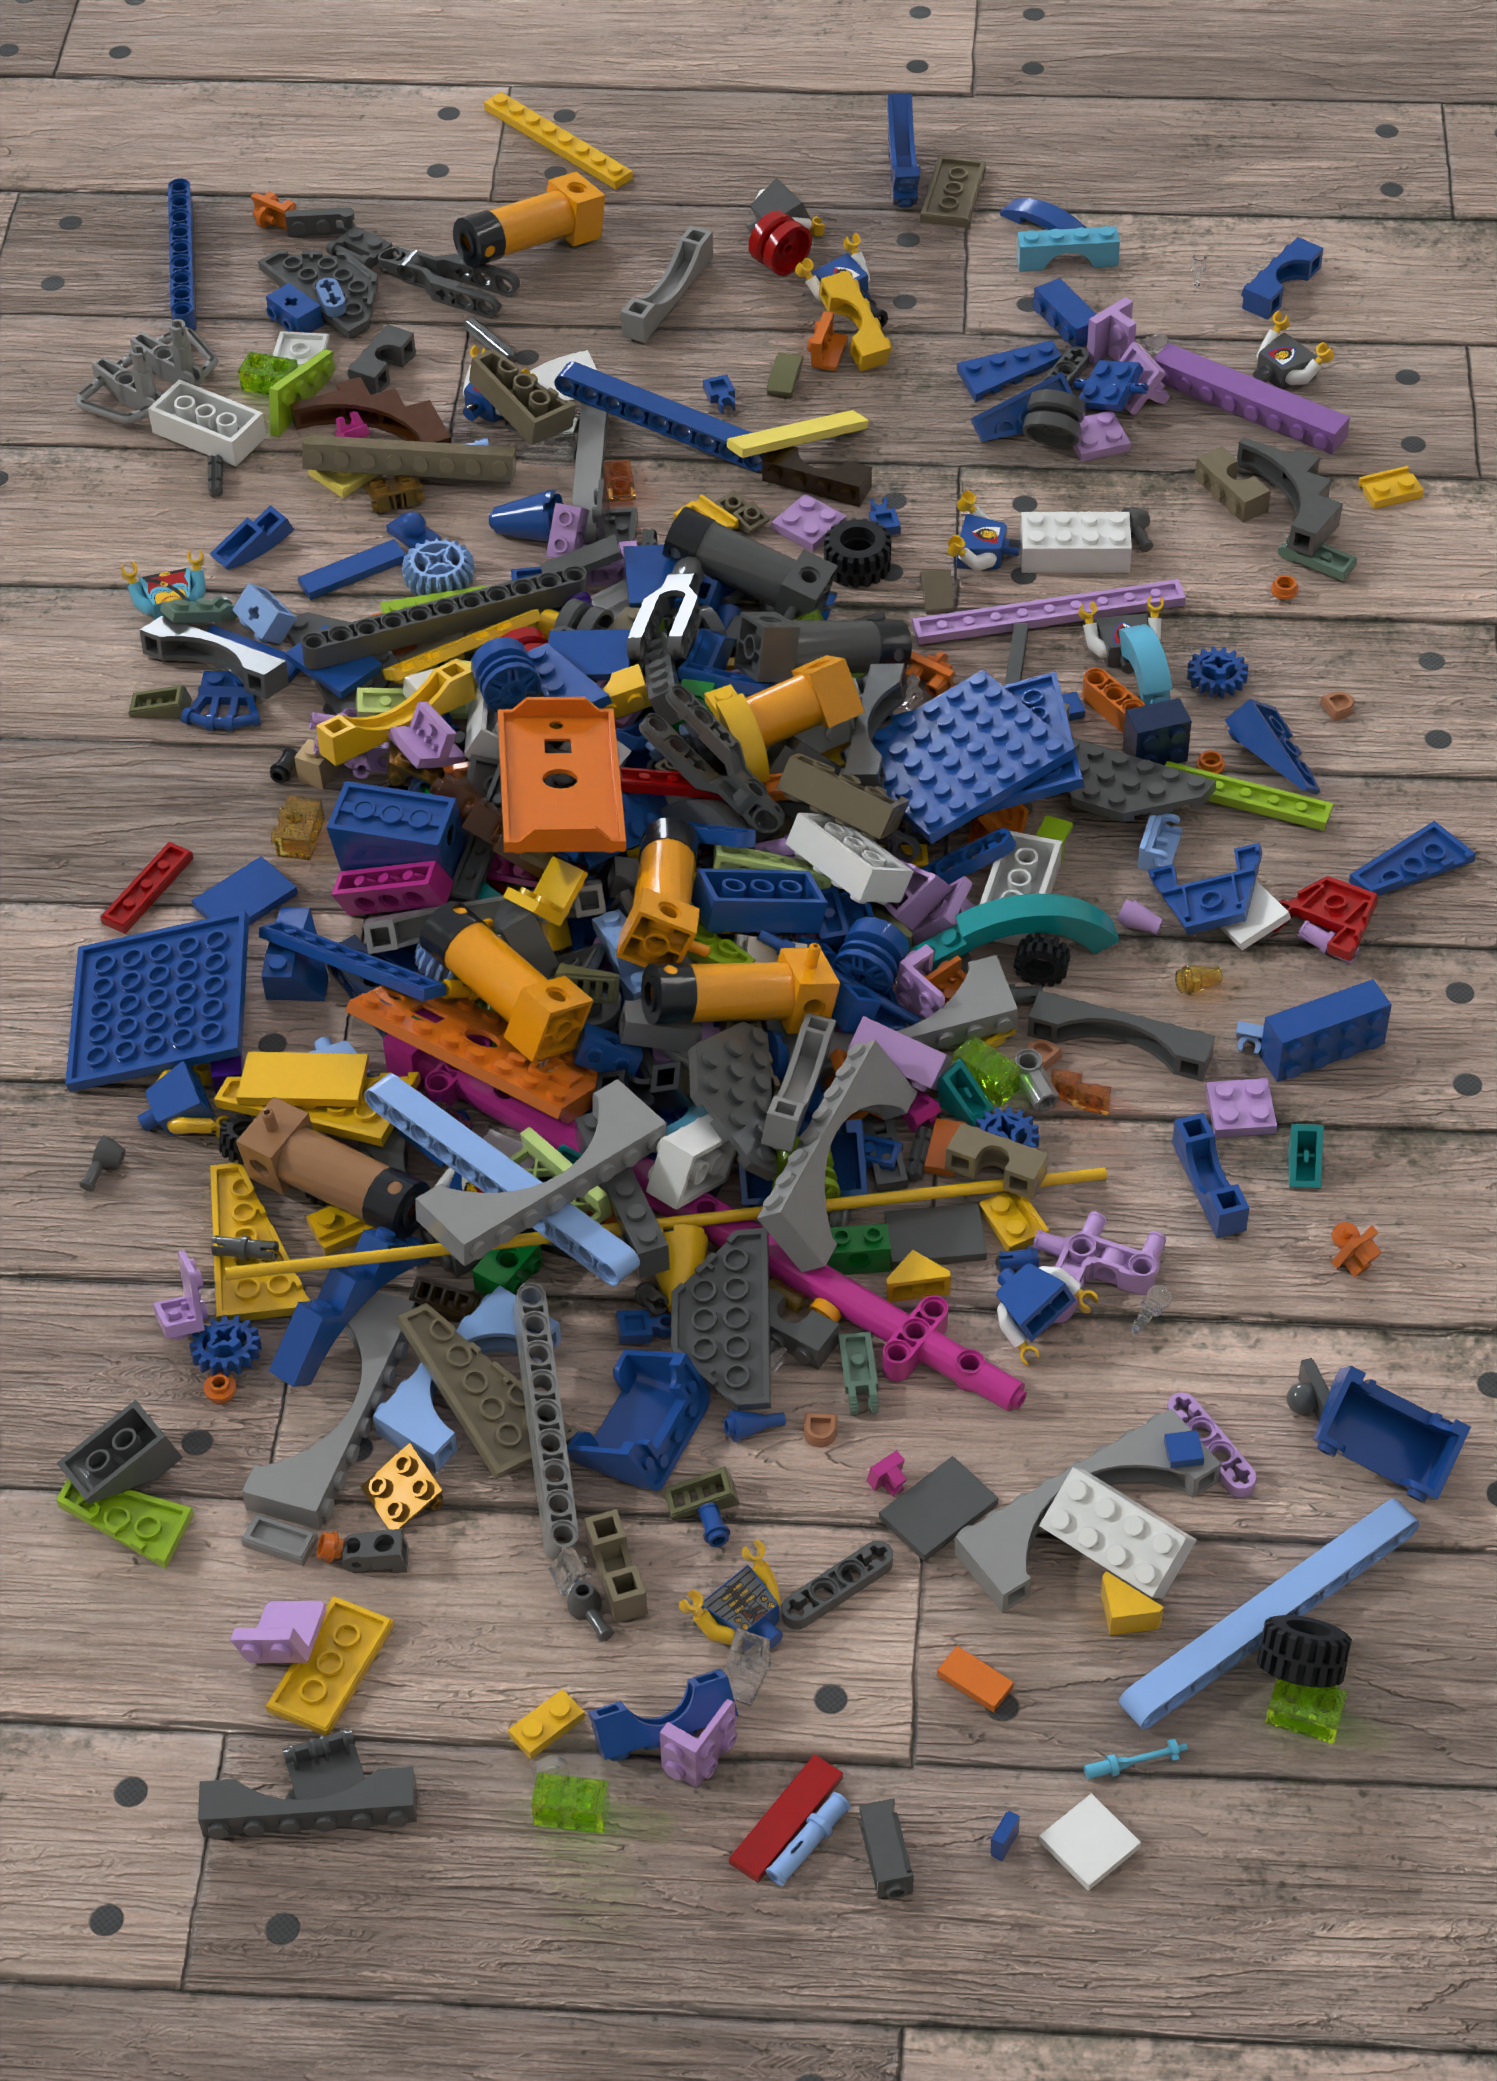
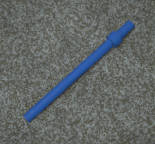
(886, 1005)

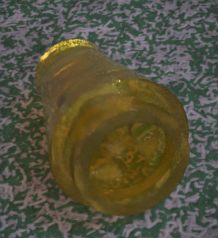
(1196, 978)

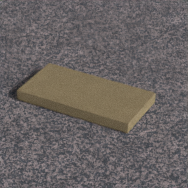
(953, 191)

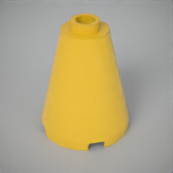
(686, 1251)

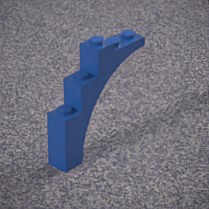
(901, 148)
(709, 650)
(344, 1292)

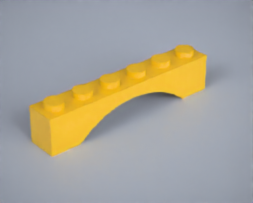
(348, 737)

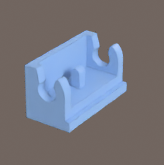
(1159, 842)

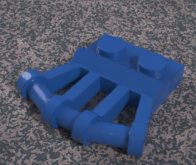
(221, 689)

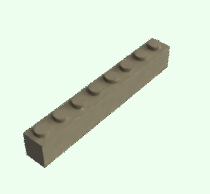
(409, 458)

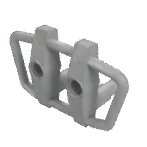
(147, 354)

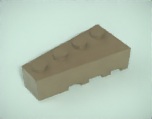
(519, 398)
(842, 797)

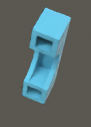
(1038, 248)

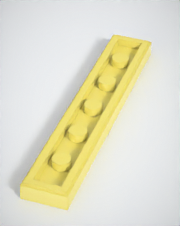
(797, 433)

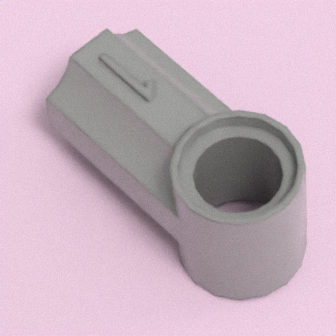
(1035, 1080)

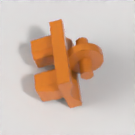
(270, 211)
(932, 670)
(1355, 1251)

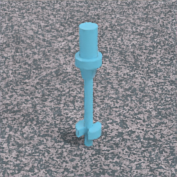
(1114, 1764)

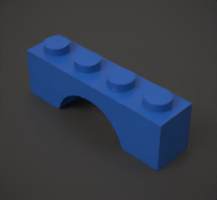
(1296, 262)
(852, 1000)
(1220, 1200)
(622, 1731)

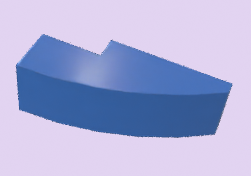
(252, 539)

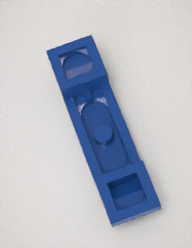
(1040, 213)

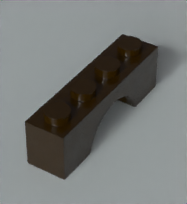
(844, 483)

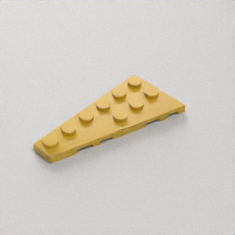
(456, 649)
(348, 1122)
(239, 1214)

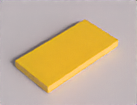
(303, 1078)
(343, 1651)

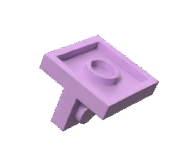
(1111, 331)
(1151, 375)
(427, 740)
(944, 913)

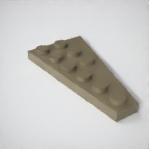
(478, 1391)

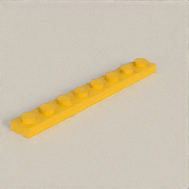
(558, 140)

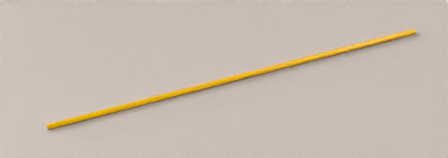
(667, 1223)

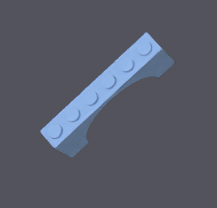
(410, 1410)

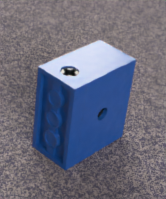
(395, 827)

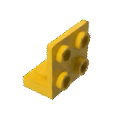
(553, 892)

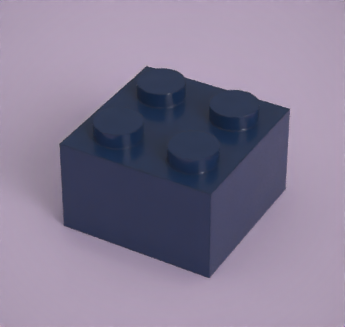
(1158, 732)

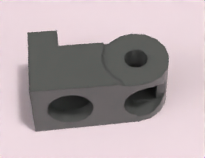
(376, 1551)

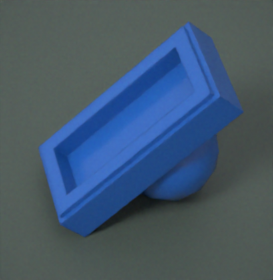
(411, 529)

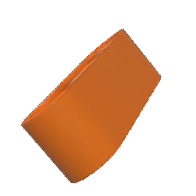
(1108, 696)

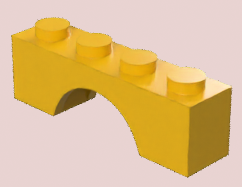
(843, 297)
(627, 692)

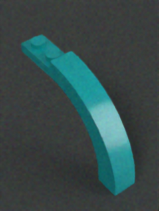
(1024, 915)

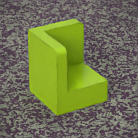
(1055, 829)

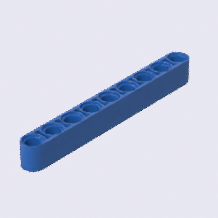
(182, 252)
(653, 412)

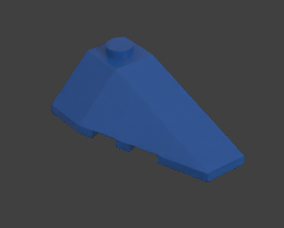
(1267, 736)
(292, 974)

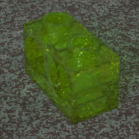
(262, 371)
(992, 1070)
(1303, 1715)
(570, 1802)

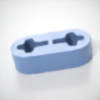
(328, 298)

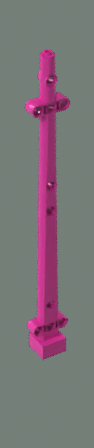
(850, 1298)

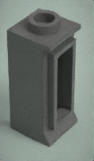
(886, 1849)

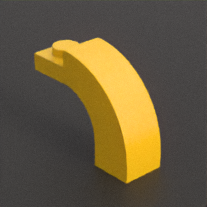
(737, 717)

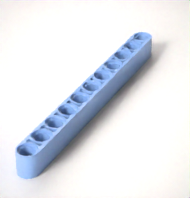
(496, 1173)
(1242, 1630)

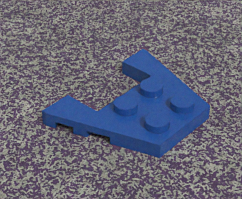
(1213, 900)

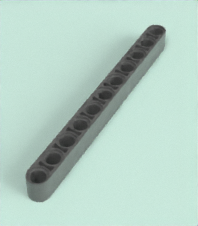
(441, 617)

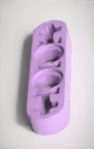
(1216, 1442)

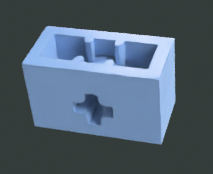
(264, 614)

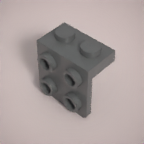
(620, 522)

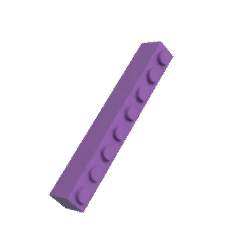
(1253, 399)

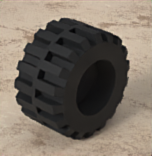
(859, 550)
(1304, 1651)

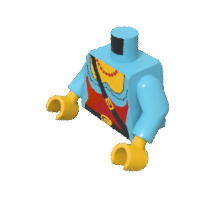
(166, 586)

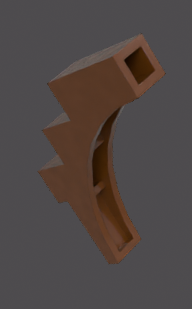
(379, 411)
(481, 817)

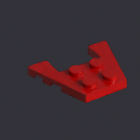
(1336, 907)

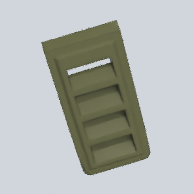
(169, 703)
(577, 973)
(710, 1480)

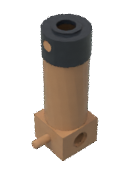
(287, 1151)

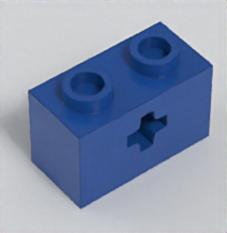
(294, 310)
(602, 1051)

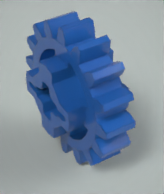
(1217, 672)
(1011, 1126)
(225, 1346)

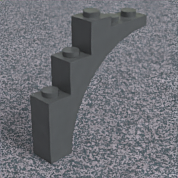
(1308, 492)

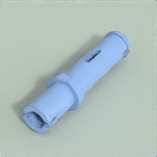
(817, 1828)

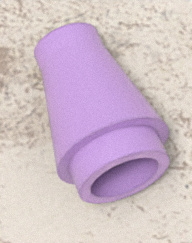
(1139, 917)

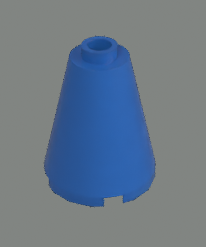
(526, 517)

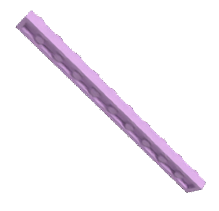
(1045, 612)

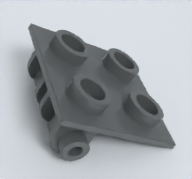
(323, 1765)

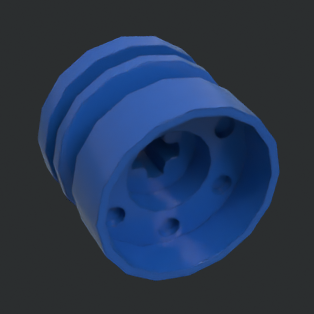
(504, 673)
(872, 953)

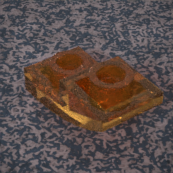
(619, 480)
(1081, 1095)

